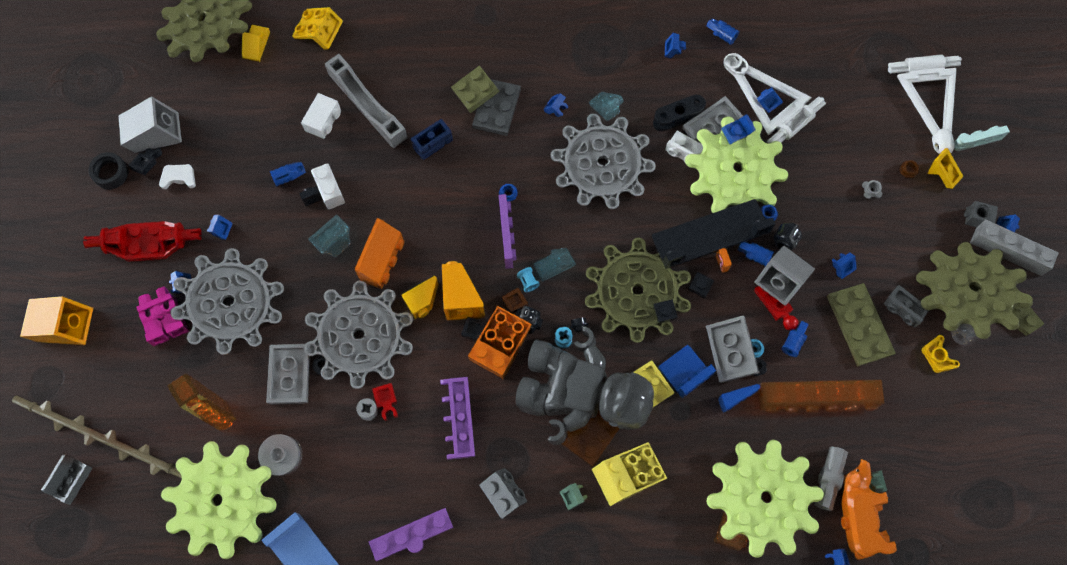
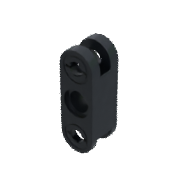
(667, 118)

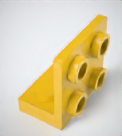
(319, 25)

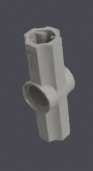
(831, 477)

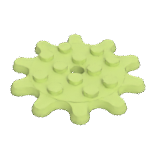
(721, 179)
(743, 502)
(239, 506)

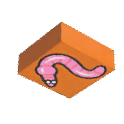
(723, 260)

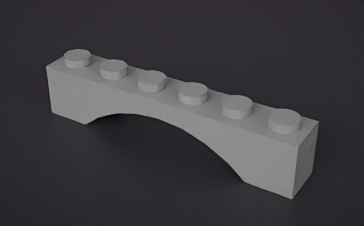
(380, 118)

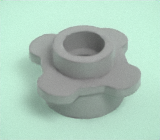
(875, 185)

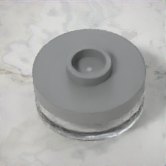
(280, 454)

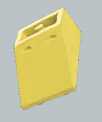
(629, 473)

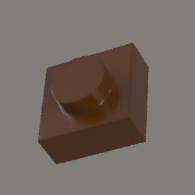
(514, 300)

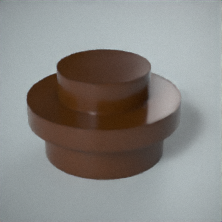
(909, 169)

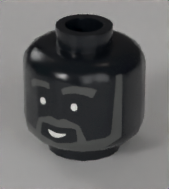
(787, 235)
(532, 316)

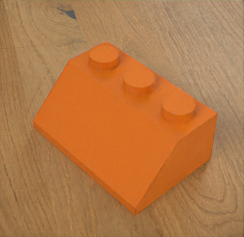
(379, 254)

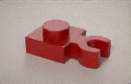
(385, 398)

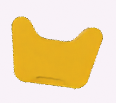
(938, 356)

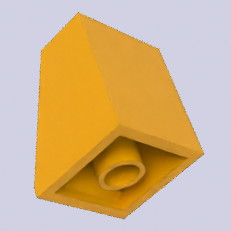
(459, 293)
(57, 321)

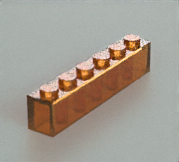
(821, 395)
(201, 402)

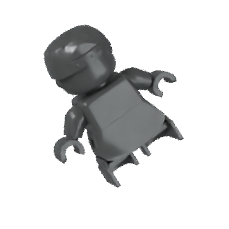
(582, 389)

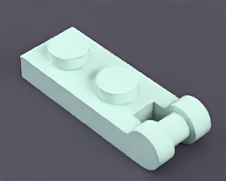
(980, 138)

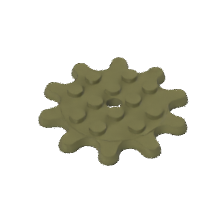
(197, 36)
(616, 292)
(977, 308)

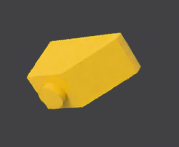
(421, 298)

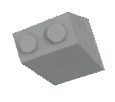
(149, 126)
(784, 275)

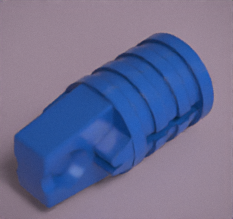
(723, 30)
(287, 173)
(756, 252)
(795, 340)

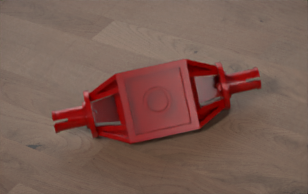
(143, 240)

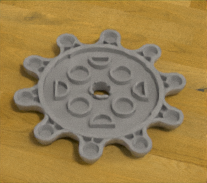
(604, 142)
(223, 280)
(337, 329)

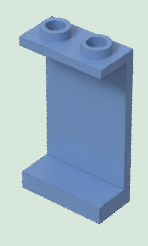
(298, 544)

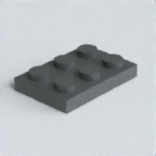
(498, 111)

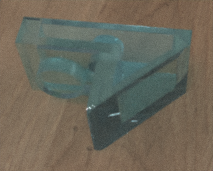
(606, 104)
(555, 263)

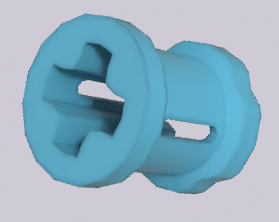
(528, 279)
(561, 332)

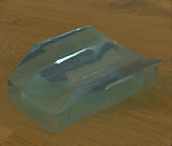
(332, 237)

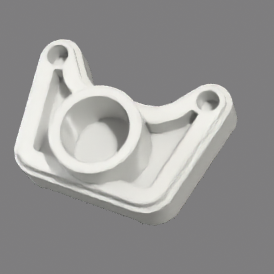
(177, 174)

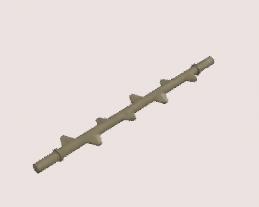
(91, 435)

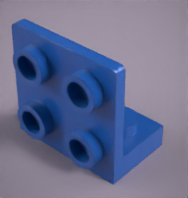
(685, 371)

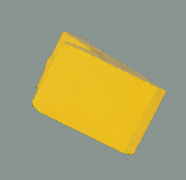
(254, 42)
(946, 168)

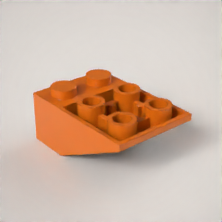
(499, 342)

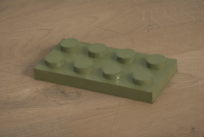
(861, 325)

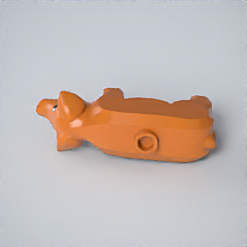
(861, 515)

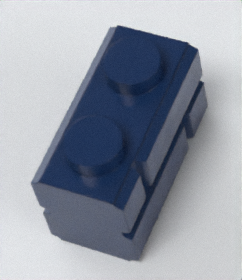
(432, 139)

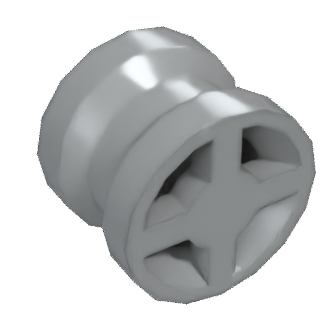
(370, 412)

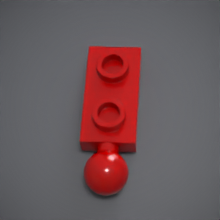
(777, 309)

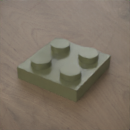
(475, 89)

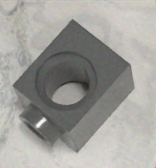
(987, 212)

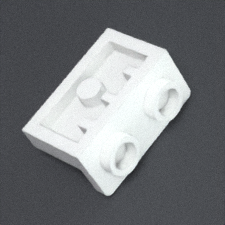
(682, 145)

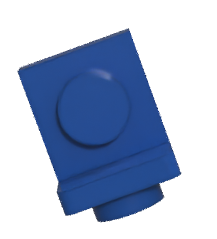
(738, 129)

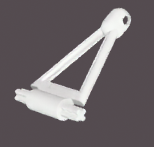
(930, 69)
(788, 121)

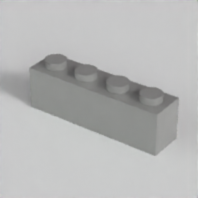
(1014, 247)

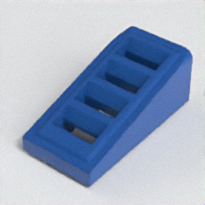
(733, 398)

